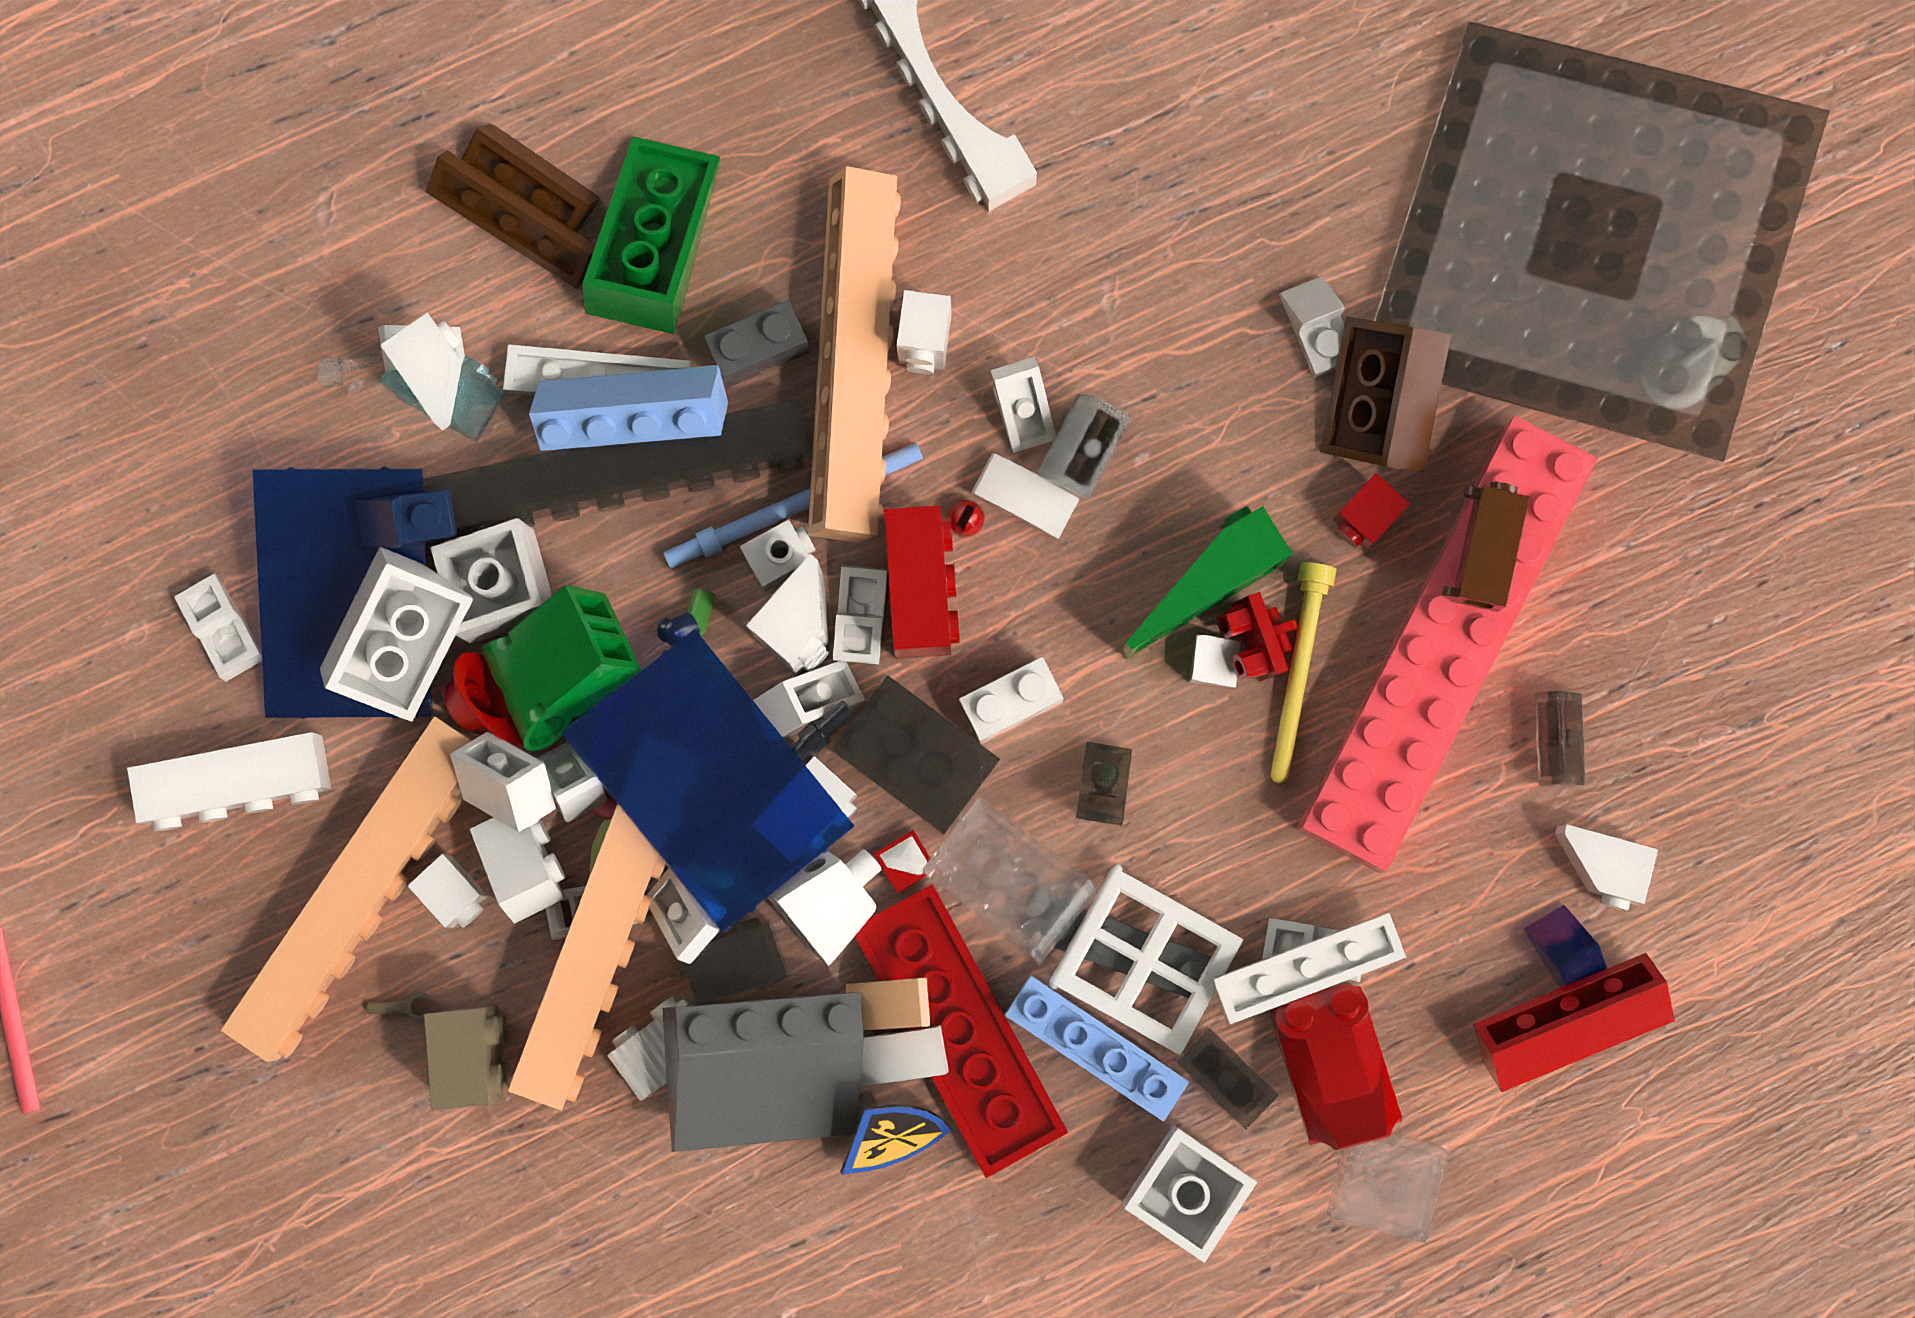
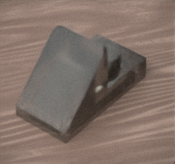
(1103, 783)

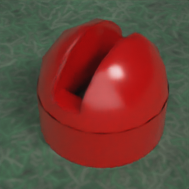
(975, 521)

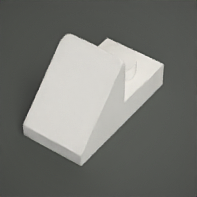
(1316, 322)
(1023, 404)
(572, 782)
(680, 918)

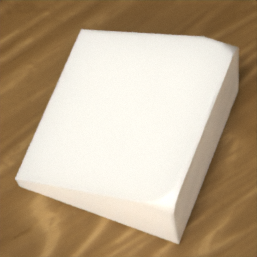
(1213, 661)

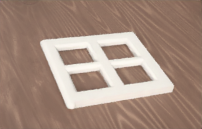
(1145, 960)

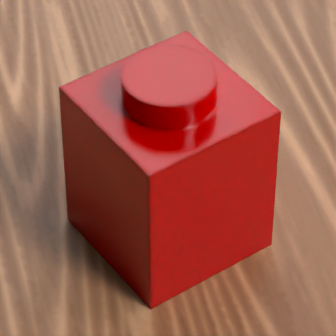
(1370, 513)

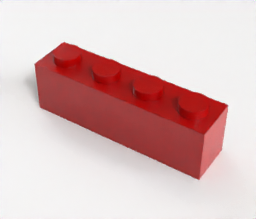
(1574, 1022)

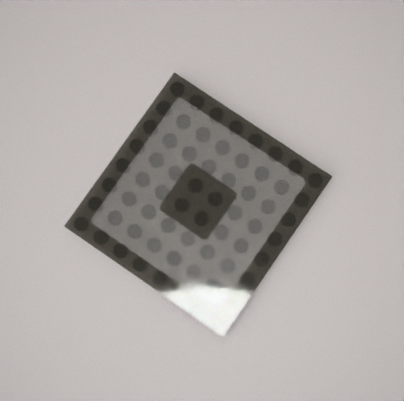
(1602, 236)

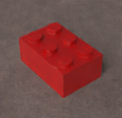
(920, 581)

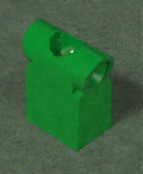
(560, 663)

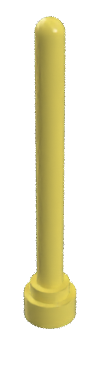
(1315, 583)

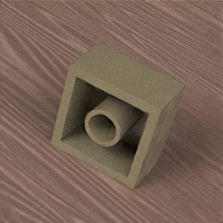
(466, 1057)

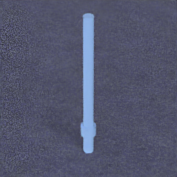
(711, 541)

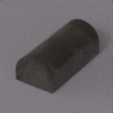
(1560, 739)

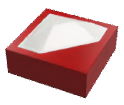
(903, 861)

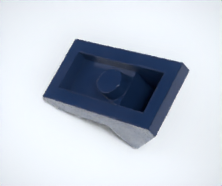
(405, 518)

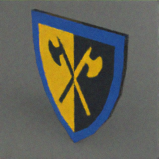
(890, 1134)

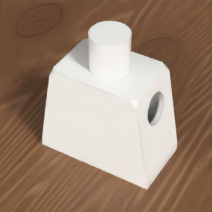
(828, 902)

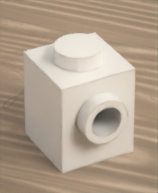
(760, 553)

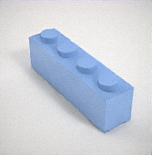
(629, 408)

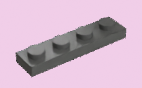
(1174, 955)

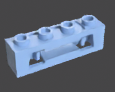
(1096, 1048)

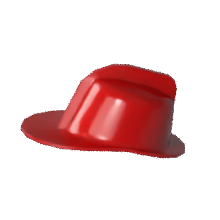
(477, 701)

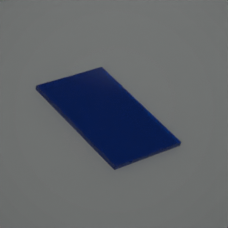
(310, 575)
(708, 780)

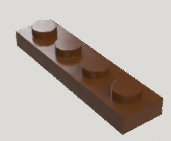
(510, 218)

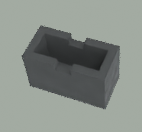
(758, 343)

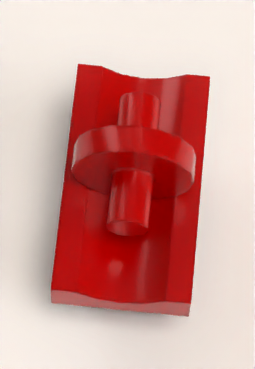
(1262, 634)

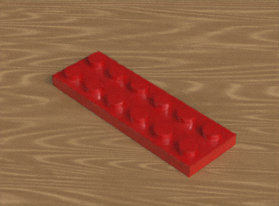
(989, 1077)

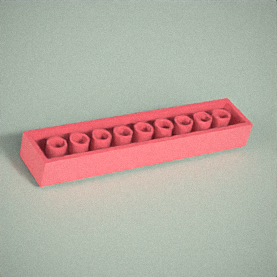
(1439, 661)

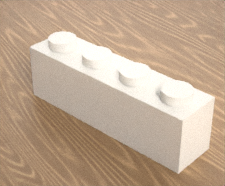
(228, 780)

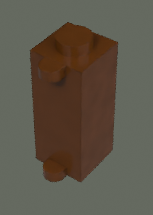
(1489, 546)

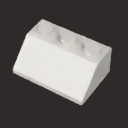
(795, 619)
(394, 635)

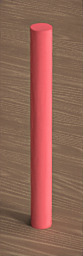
(15, 1035)

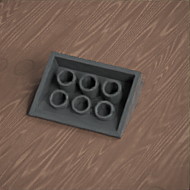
(763, 1070)

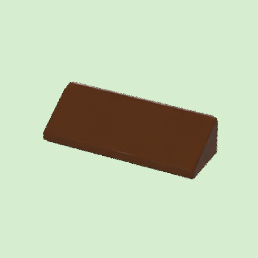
(530, 176)

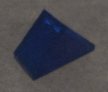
(1565, 946)

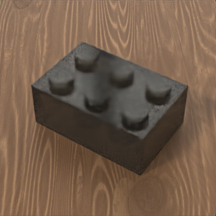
(916, 755)

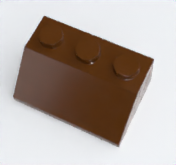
(1385, 394)

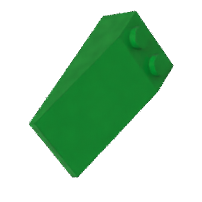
(650, 235)
(1235, 559)

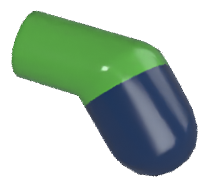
(696, 618)

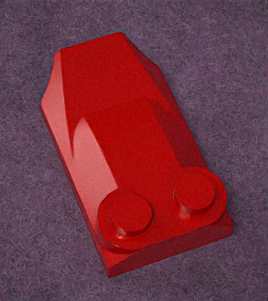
(1336, 1067)

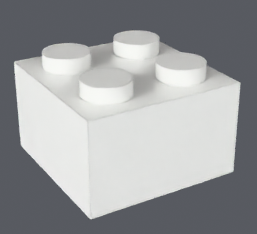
(500, 572)
(1188, 1193)

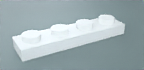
(533, 364)
(1308, 968)

